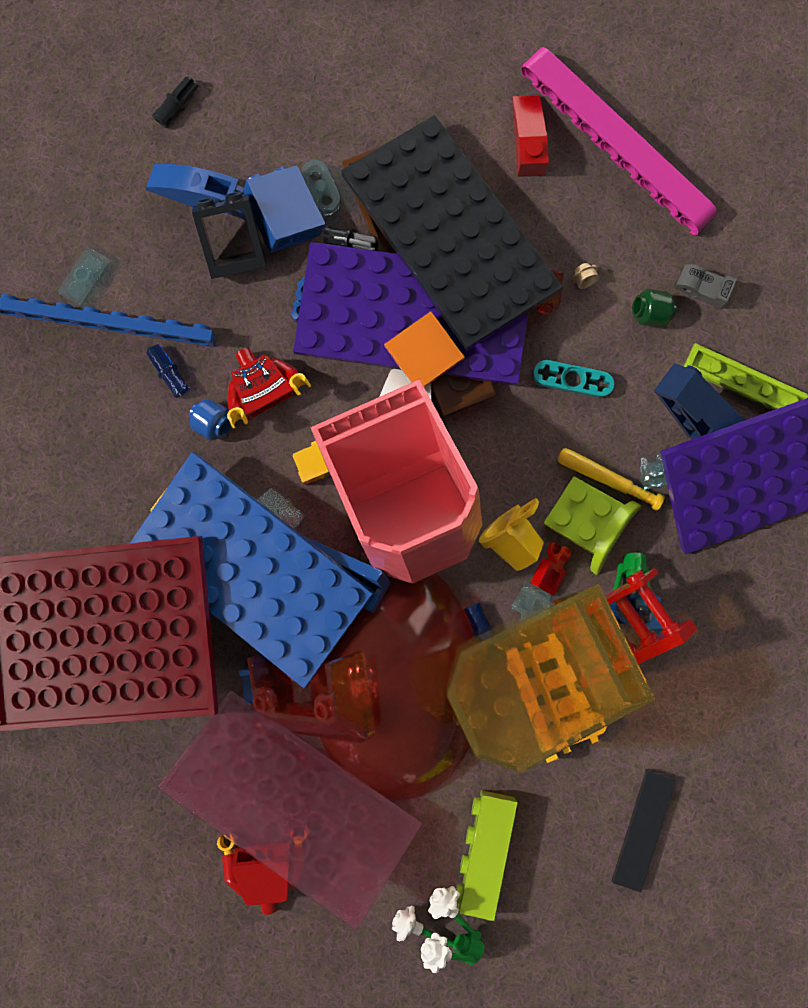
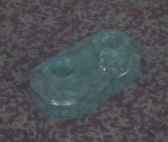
(321, 188)

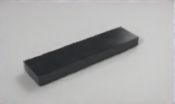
(643, 830)

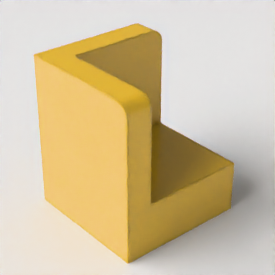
(311, 464)

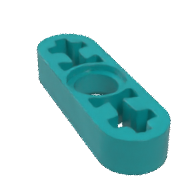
(581, 371)

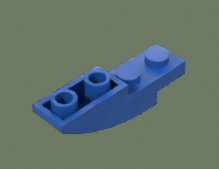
(192, 184)

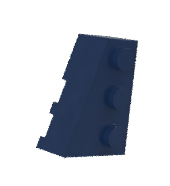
(694, 402)

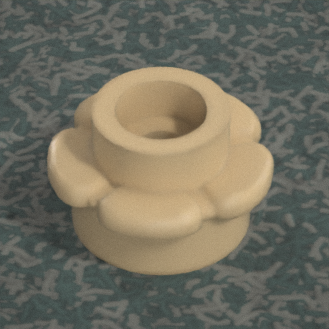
(585, 272)

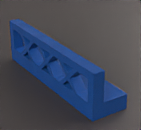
(365, 573)

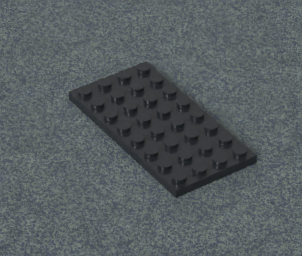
(451, 232)

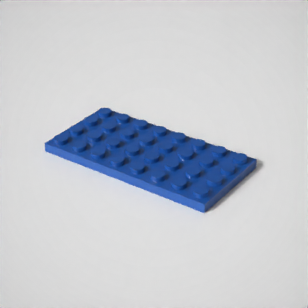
(259, 570)

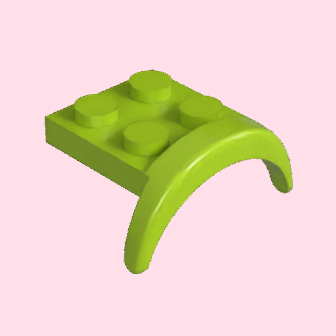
(590, 519)

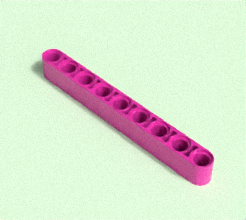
(620, 140)

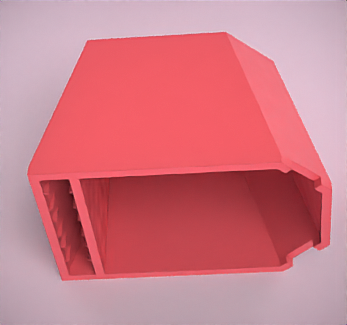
(381, 447)

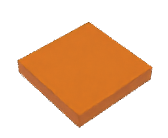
(424, 350)

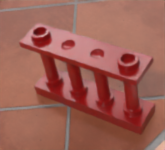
(650, 645)

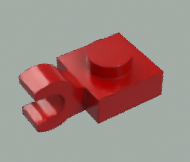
(550, 571)

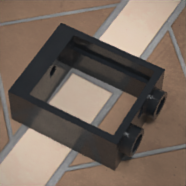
(236, 263)

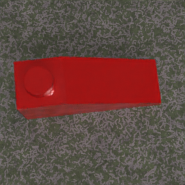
(530, 136)

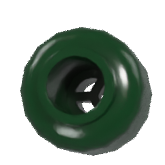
(654, 308)

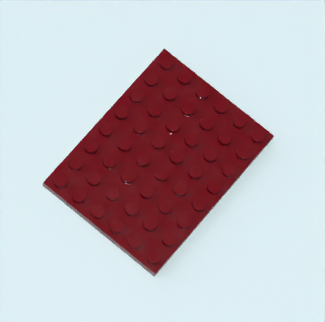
(106, 635)

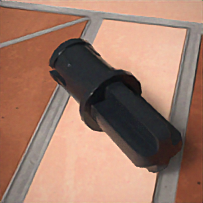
(175, 101)
(350, 239)

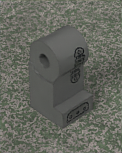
(705, 285)

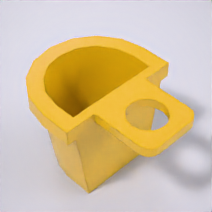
(514, 536)

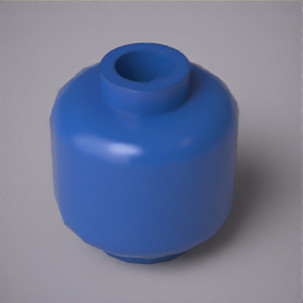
(209, 419)

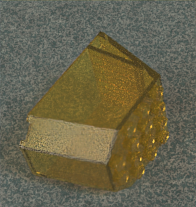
(545, 680)

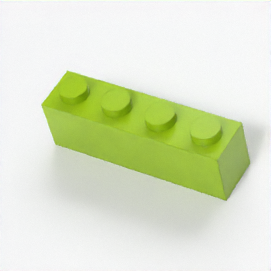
(487, 854)

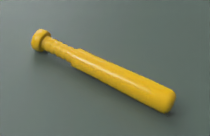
(605, 476)

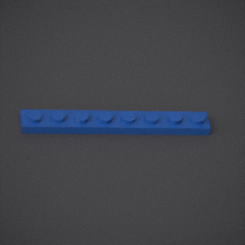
(115, 322)

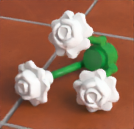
(434, 950)

